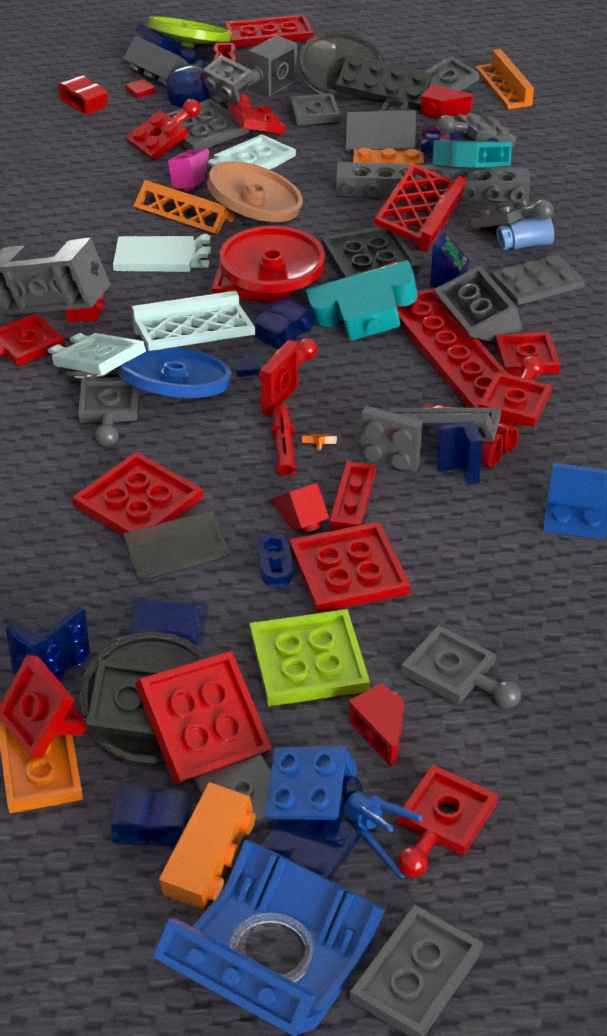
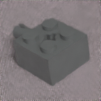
(272, 65)

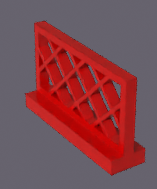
(429, 226)

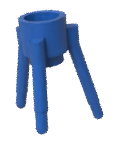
(367, 814)

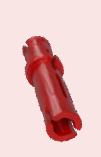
(286, 461)

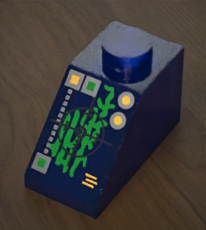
(447, 261)

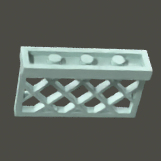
(180, 315)

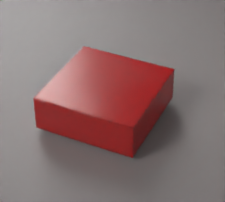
(140, 88)

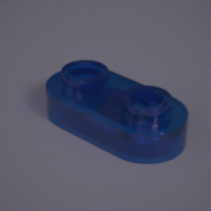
(275, 560)

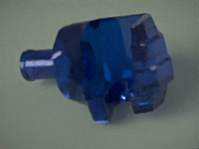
(187, 83)

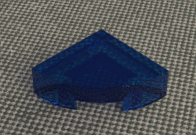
(249, 365)

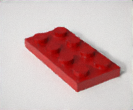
(257, 31)

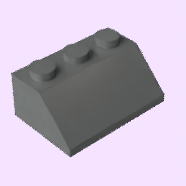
(152, 60)
(480, 305)

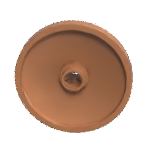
(254, 191)

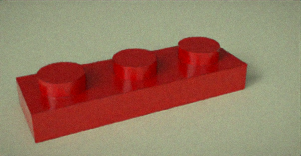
(353, 495)

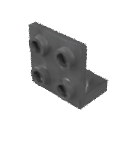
(224, 80)

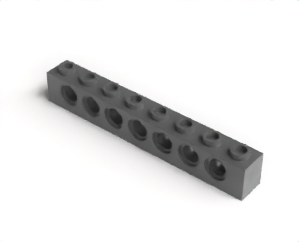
(481, 183)

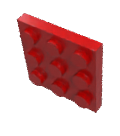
(137, 495)
(349, 567)
(202, 716)

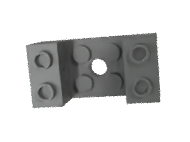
(54, 283)

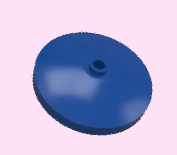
(177, 373)

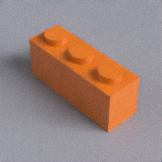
(208, 847)

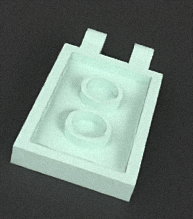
(257, 151)
(161, 253)
(96, 352)

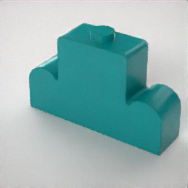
(472, 153)
(365, 300)

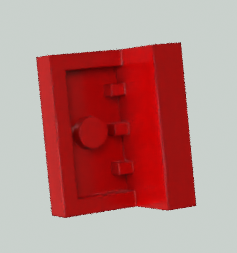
(39, 708)

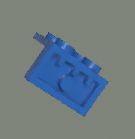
(577, 501)
(308, 782)

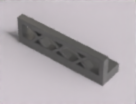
(432, 418)

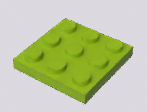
(308, 657)

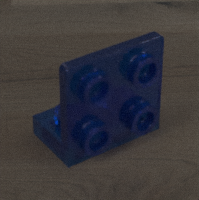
(58, 647)

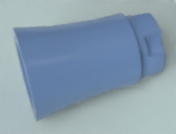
(525, 233)

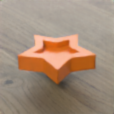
(319, 439)

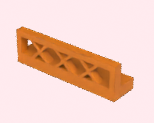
(511, 80)
(183, 202)

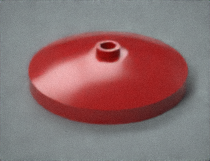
(272, 259)

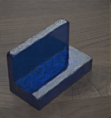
(460, 449)

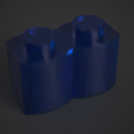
(283, 322)
(150, 816)

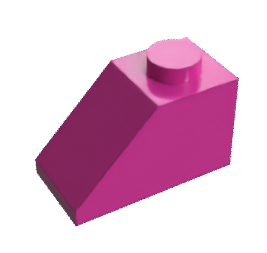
(188, 169)

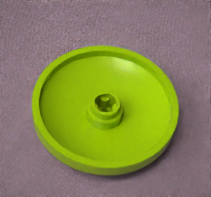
(189, 31)

